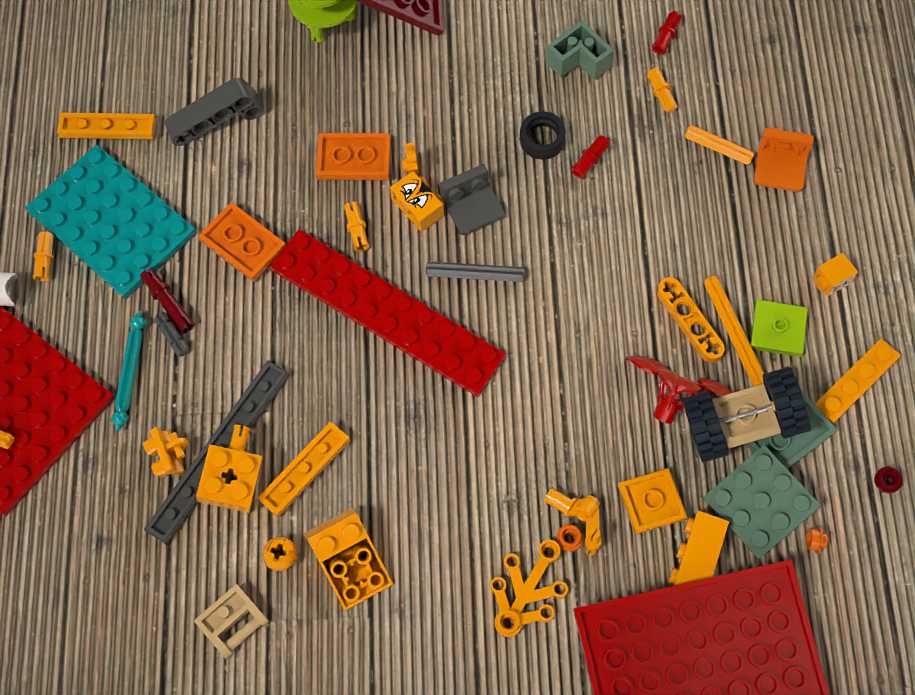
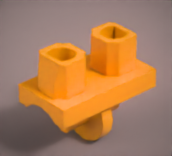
(169, 449)

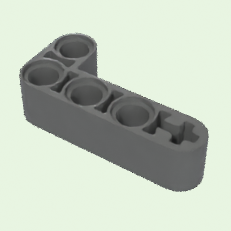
(212, 110)

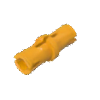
(356, 226)

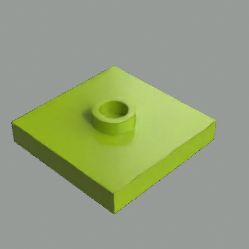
(778, 328)

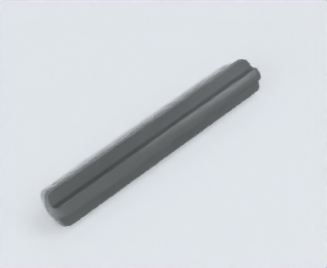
(474, 271)

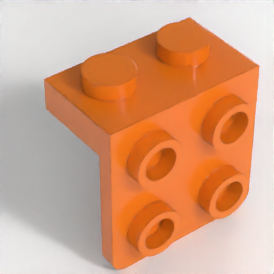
(782, 159)

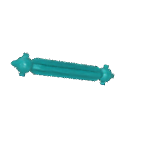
(128, 371)

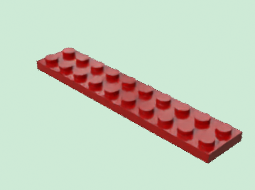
(388, 312)

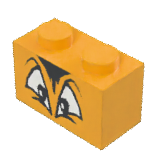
(417, 201)

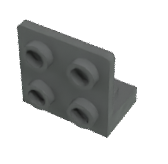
(471, 200)

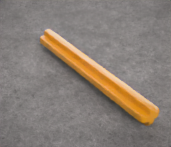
(734, 330)

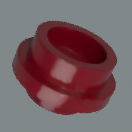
(893, 475)

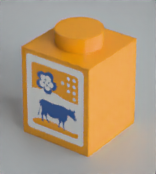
(834, 274)

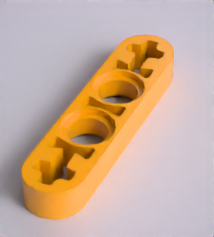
(695, 317)

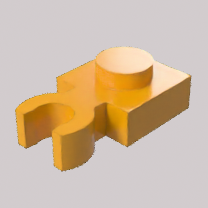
(410, 162)

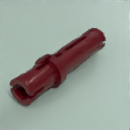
(161, 292)

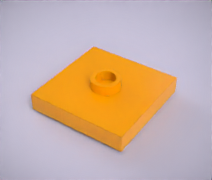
(652, 501)

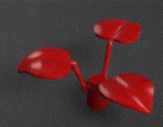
(669, 403)

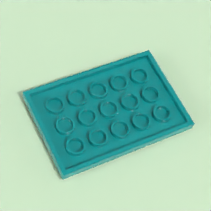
(110, 220)

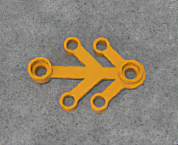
(525, 592)

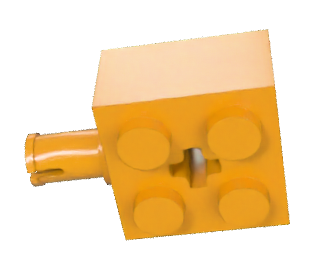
(226, 461)

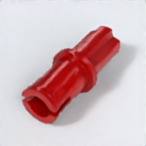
(667, 33)
(590, 156)

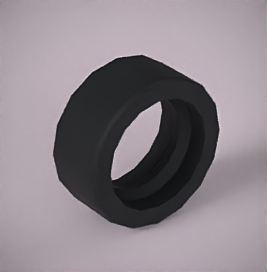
(542, 119)

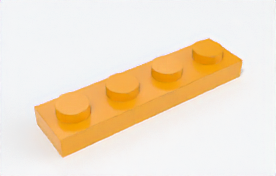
(106, 126)
(857, 380)
(303, 469)

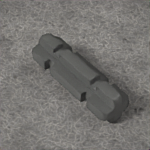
(171, 334)

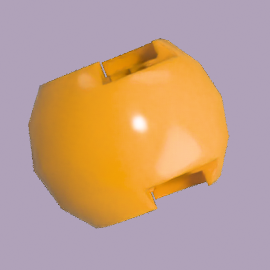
(275, 545)

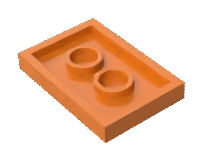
(353, 156)
(242, 241)

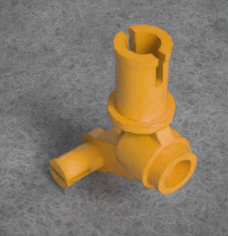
(585, 509)

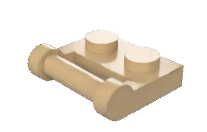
(225, 614)

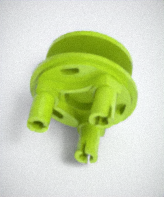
(322, 14)

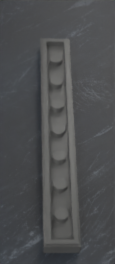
(245, 413)

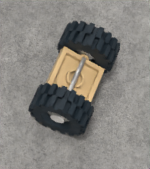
(747, 414)

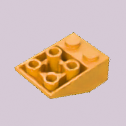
(348, 558)

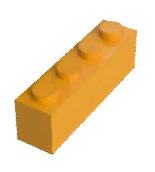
(701, 549)

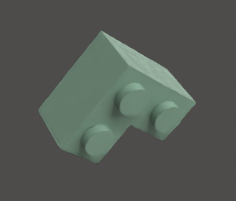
(579, 47)

